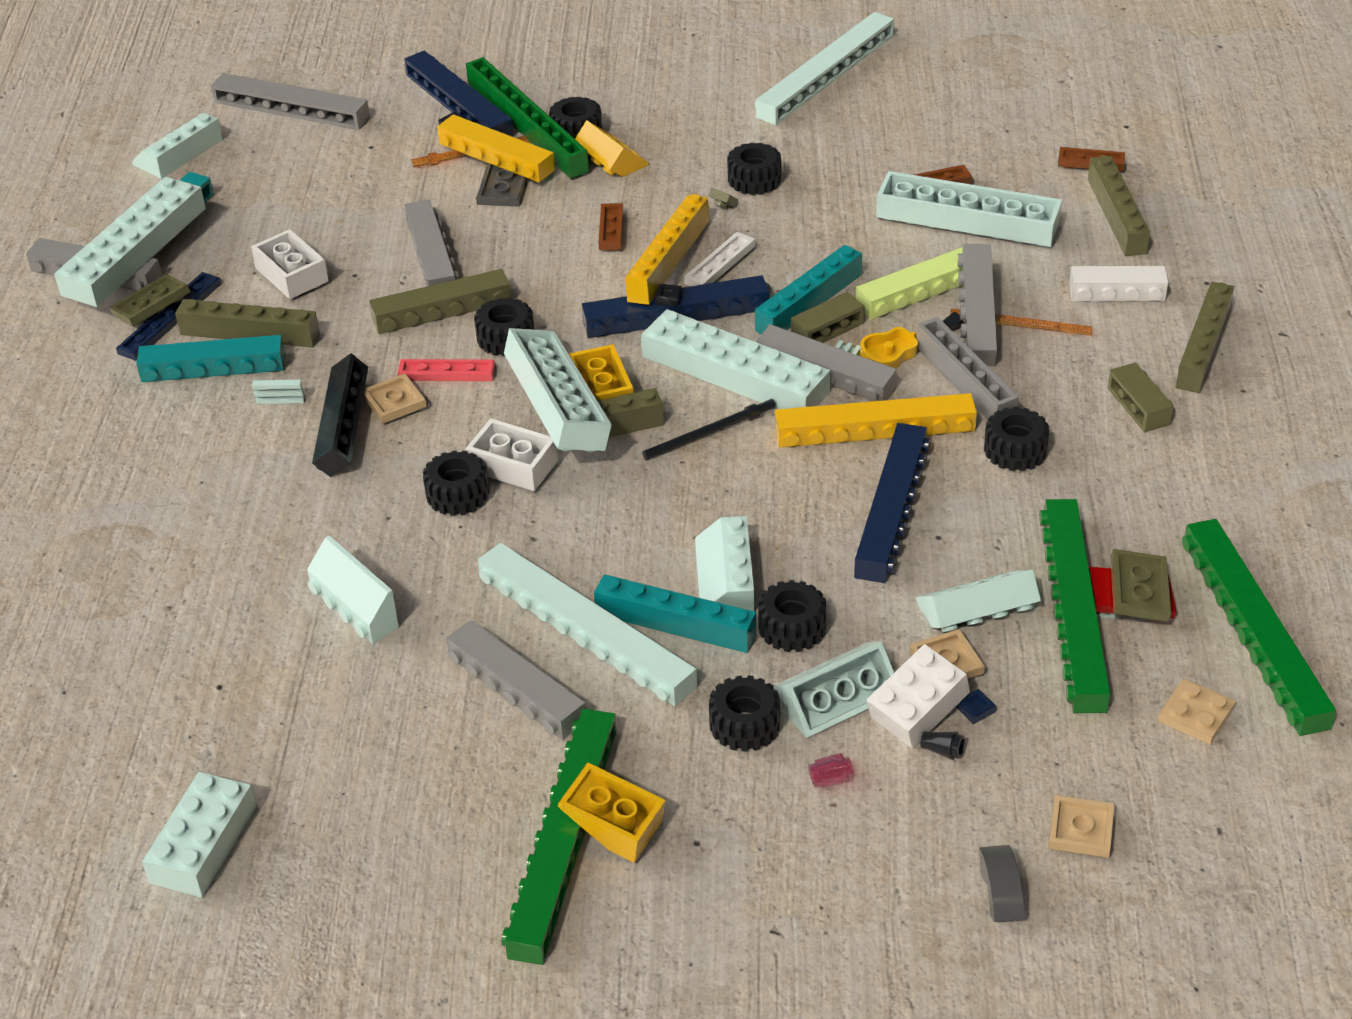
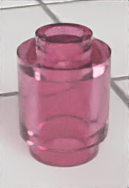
(830, 770)

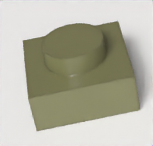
(722, 199)

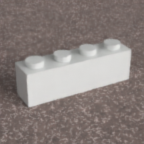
(1118, 283)

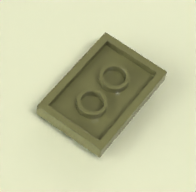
(150, 300)
(1140, 585)

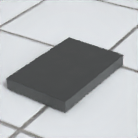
(500, 187)

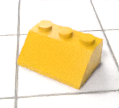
(609, 151)

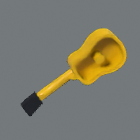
(897, 344)

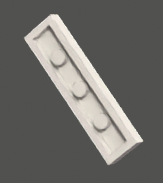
(720, 260)

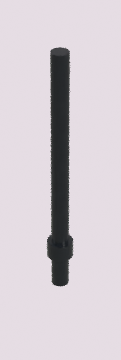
(750, 412)

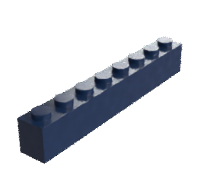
(455, 93)
(696, 302)
(891, 503)

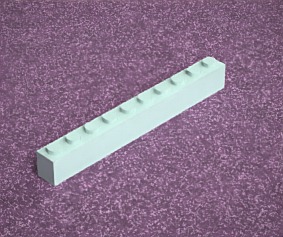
(824, 68)
(588, 624)

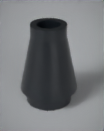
(944, 743)

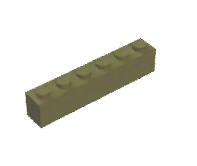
(1118, 206)
(438, 301)
(236, 320)
(1205, 337)

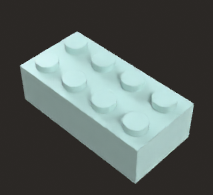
(199, 834)

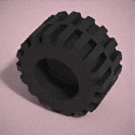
(573, 113)
(754, 168)
(496, 318)
(1016, 439)
(456, 482)
(792, 615)
(741, 696)

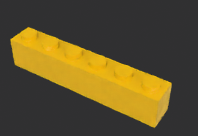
(496, 148)

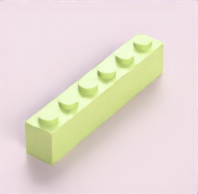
(909, 285)

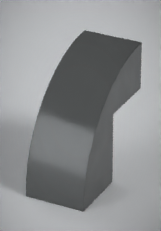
(1004, 883)

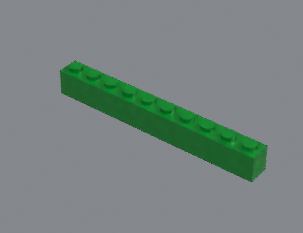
(528, 117)
(1074, 607)
(1259, 628)
(556, 845)

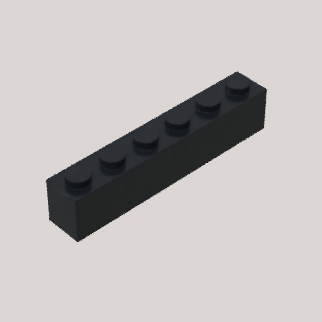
(340, 415)

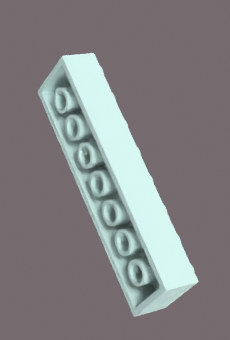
(969, 208)
(129, 241)
(734, 362)
(557, 390)

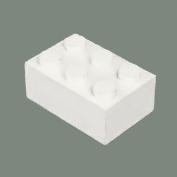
(289, 264)
(514, 454)
(918, 695)

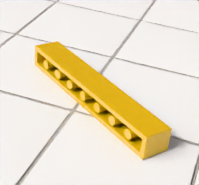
(667, 249)
(873, 419)

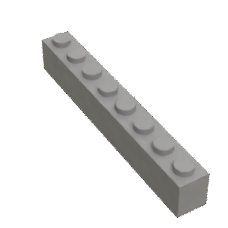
(290, 101)

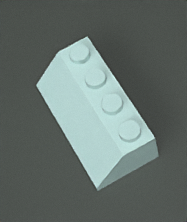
(180, 146)
(725, 563)
(352, 591)
(980, 598)
(834, 688)

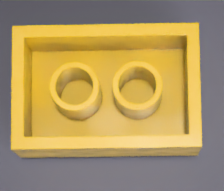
(603, 371)

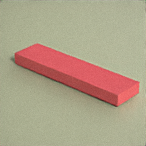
(447, 369)

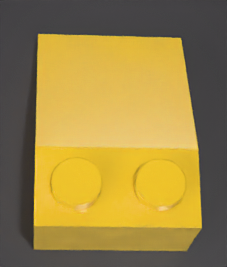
(613, 811)

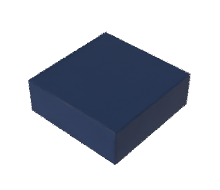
(976, 706)

